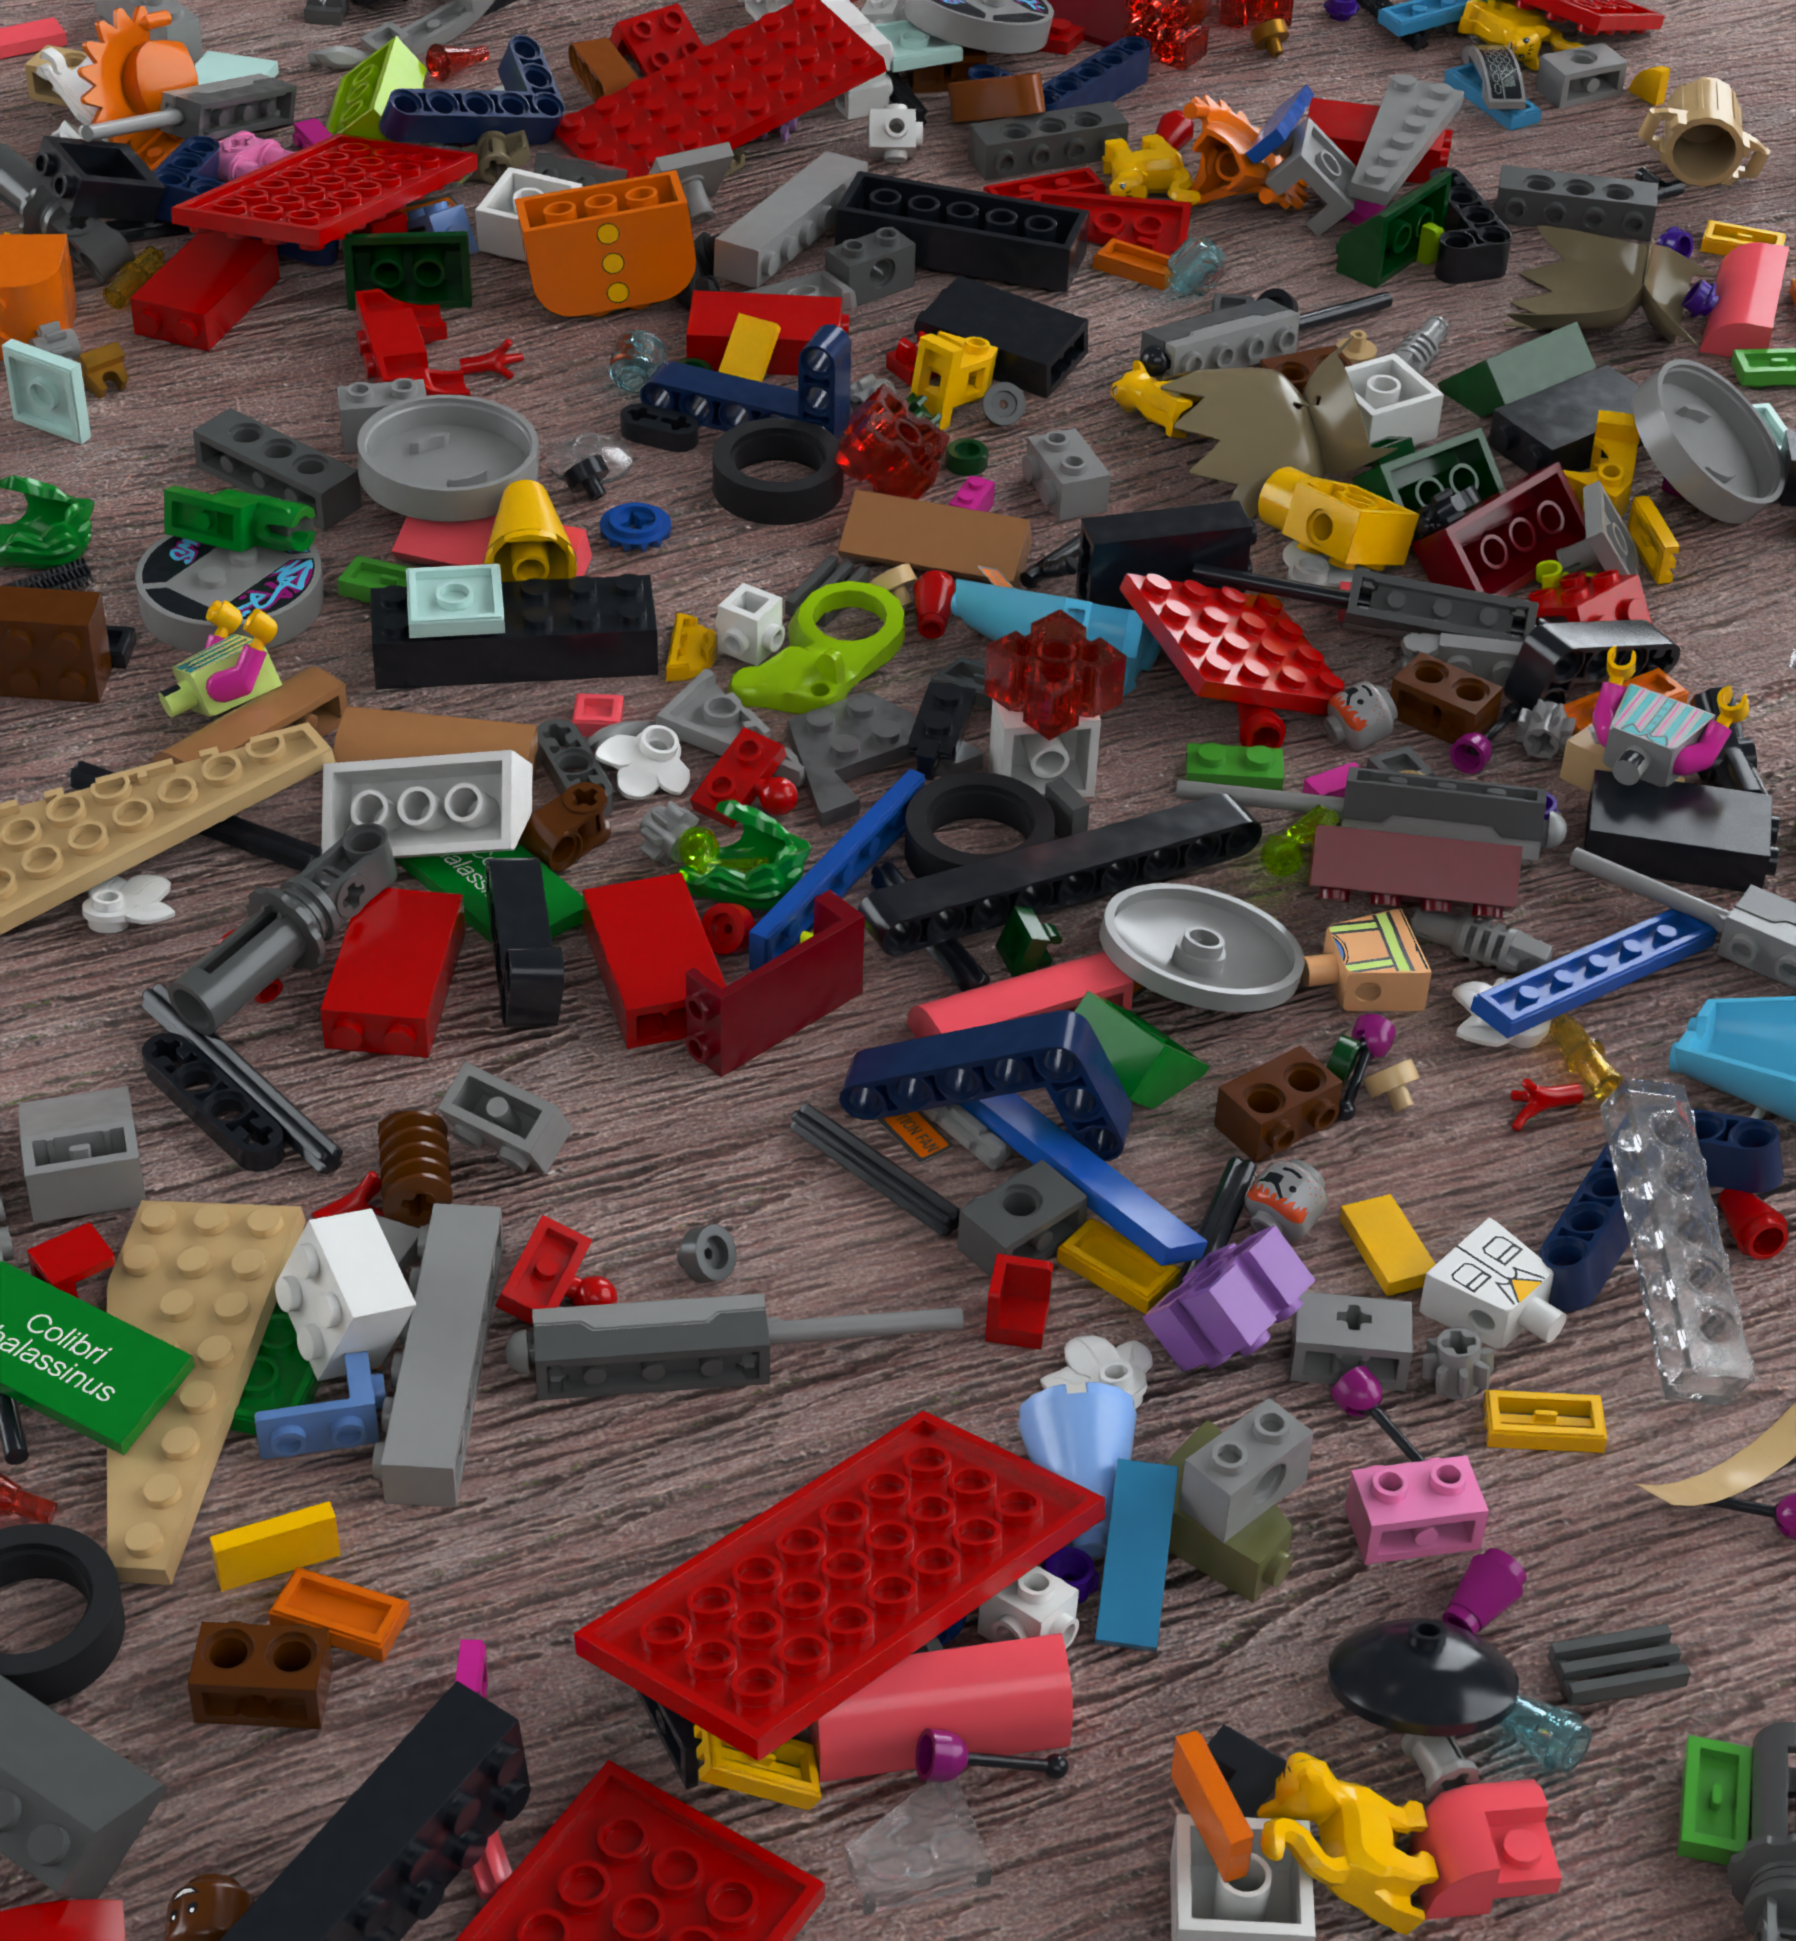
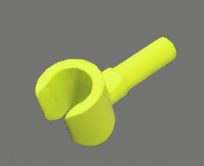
(1550, 571)

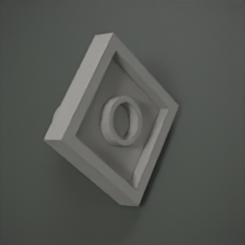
(700, 175)
(1605, 540)

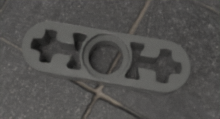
(575, 754)

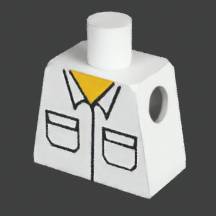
(1492, 1289)

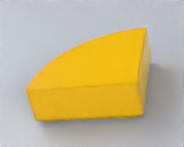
(1651, 84)

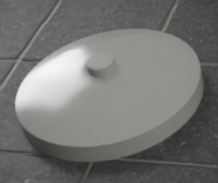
(1201, 947)

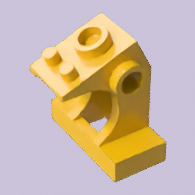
(964, 369)
(1619, 440)

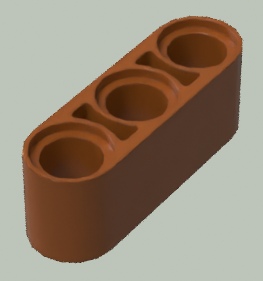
(599, 67)
(996, 97)

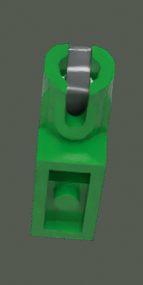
(238, 520)

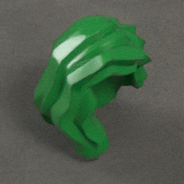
(51, 530)
(763, 884)

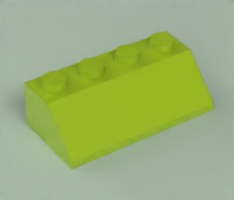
(367, 89)

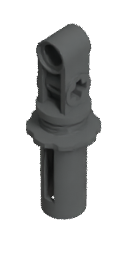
(89, 238)
(285, 928)
(1766, 1867)

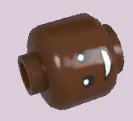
(206, 1908)

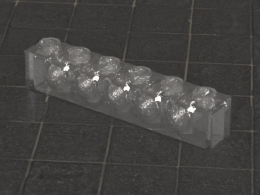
(1676, 1243)

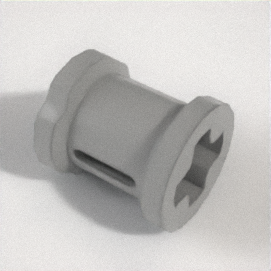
(1439, 1763)

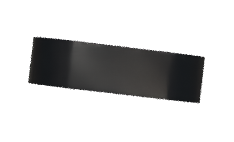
(659, 427)

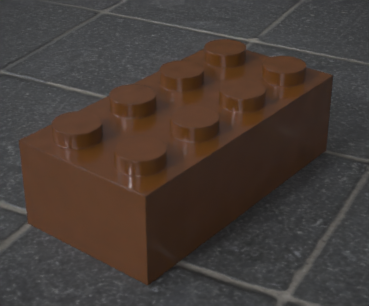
(53, 644)

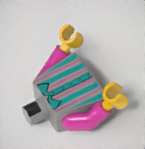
(1656, 735)

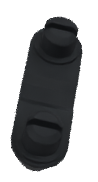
(703, 276)

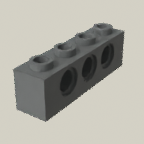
(1044, 140)
(1576, 202)
(276, 466)

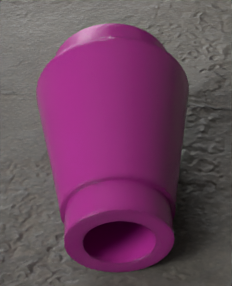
(1486, 1590)

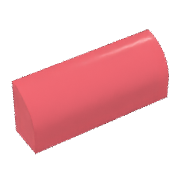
(1748, 299)
(465, 543)
(1024, 996)
(990, 1694)

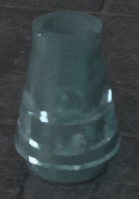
(1549, 1733)

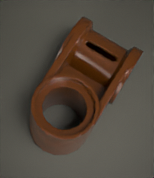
(565, 831)

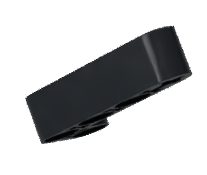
(1474, 237)
(1576, 652)
(525, 962)

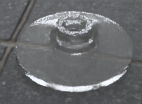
(577, 447)

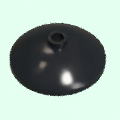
(1423, 1678)

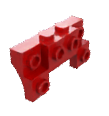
(395, 342)

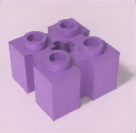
(1230, 1301)

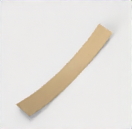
(1739, 1472)

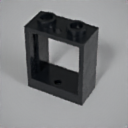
(98, 179)

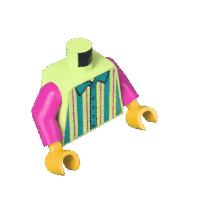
(228, 668)

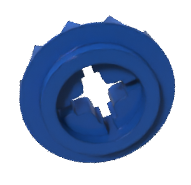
(650, 524)

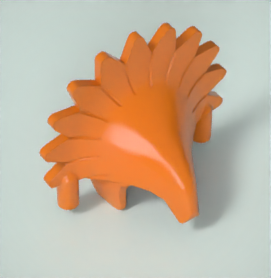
(132, 71)
(1223, 162)

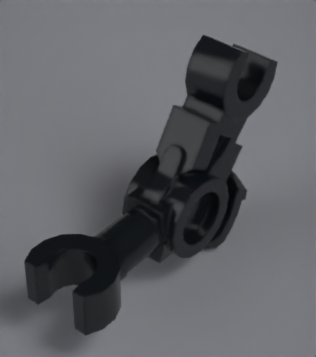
(1447, 508)

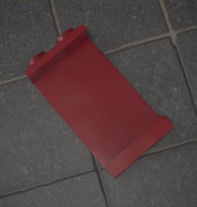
(781, 996)

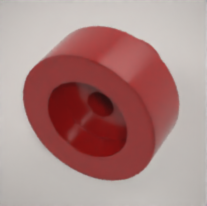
(728, 927)

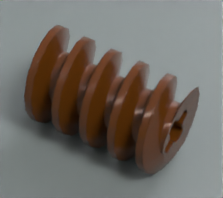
(413, 1166)

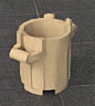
(1704, 135)

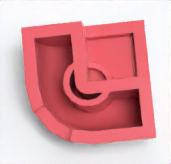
(1486, 1847)

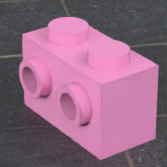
(1416, 1509)

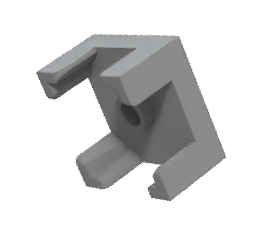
(1322, 165)

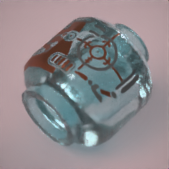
(1196, 266)
(635, 359)

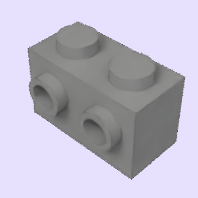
(1067, 474)
(504, 1118)

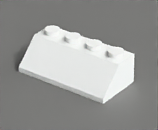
(431, 802)

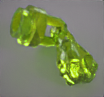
(700, 849)
(1283, 853)

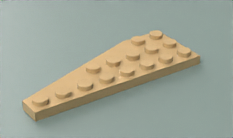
(126, 817)
(207, 1287)

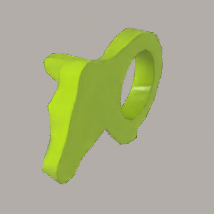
(817, 666)

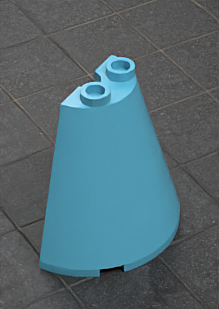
(1002, 610)
(1743, 1051)

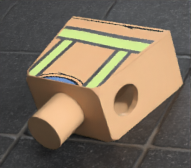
(1372, 964)

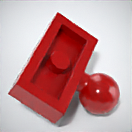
(746, 774)
(548, 1273)

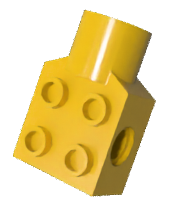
(1337, 520)

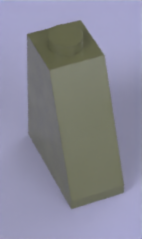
(1246, 1561)

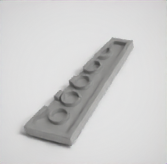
(1401, 135)

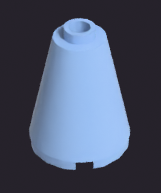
(1081, 1441)

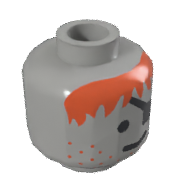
(1360, 716)
(1287, 1196)

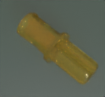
(133, 277)
(1585, 1057)

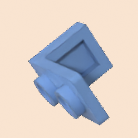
(442, 218)
(329, 1423)

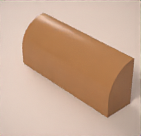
(935, 537)
(303, 698)
(396, 734)

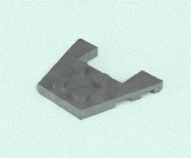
(855, 740)

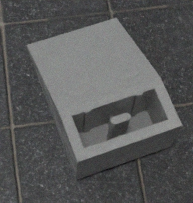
(80, 1154)

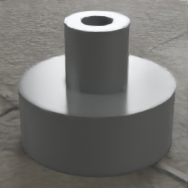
(1013, 400)
(707, 1253)

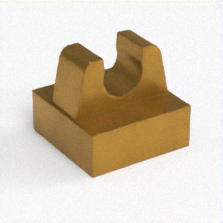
(103, 365)

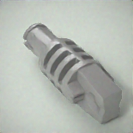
(1421, 345)
(1481, 941)

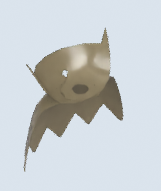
(1606, 283)
(1263, 431)

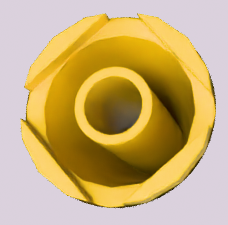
(529, 536)

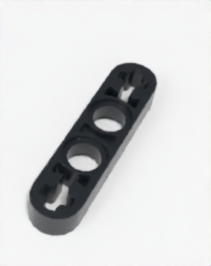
(221, 1096)

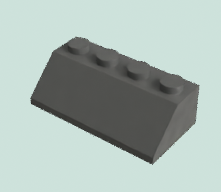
(66, 1798)

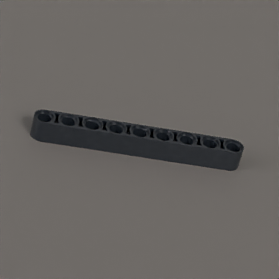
(1059, 873)

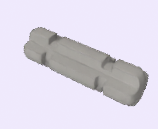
(971, 1134)

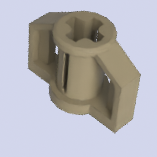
(495, 149)

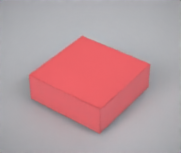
(596, 712)

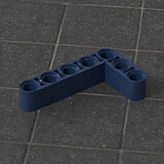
(1094, 80)
(461, 116)
(194, 170)
(728, 400)
(997, 1060)
(1593, 1229)

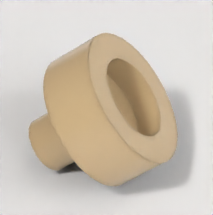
(1359, 348)
(898, 582)
(1393, 1083)

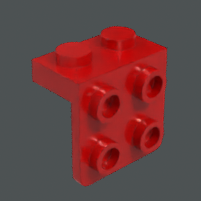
(656, 38)
(1594, 598)

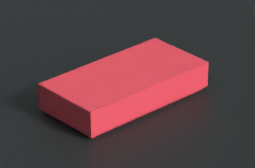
(31, 37)

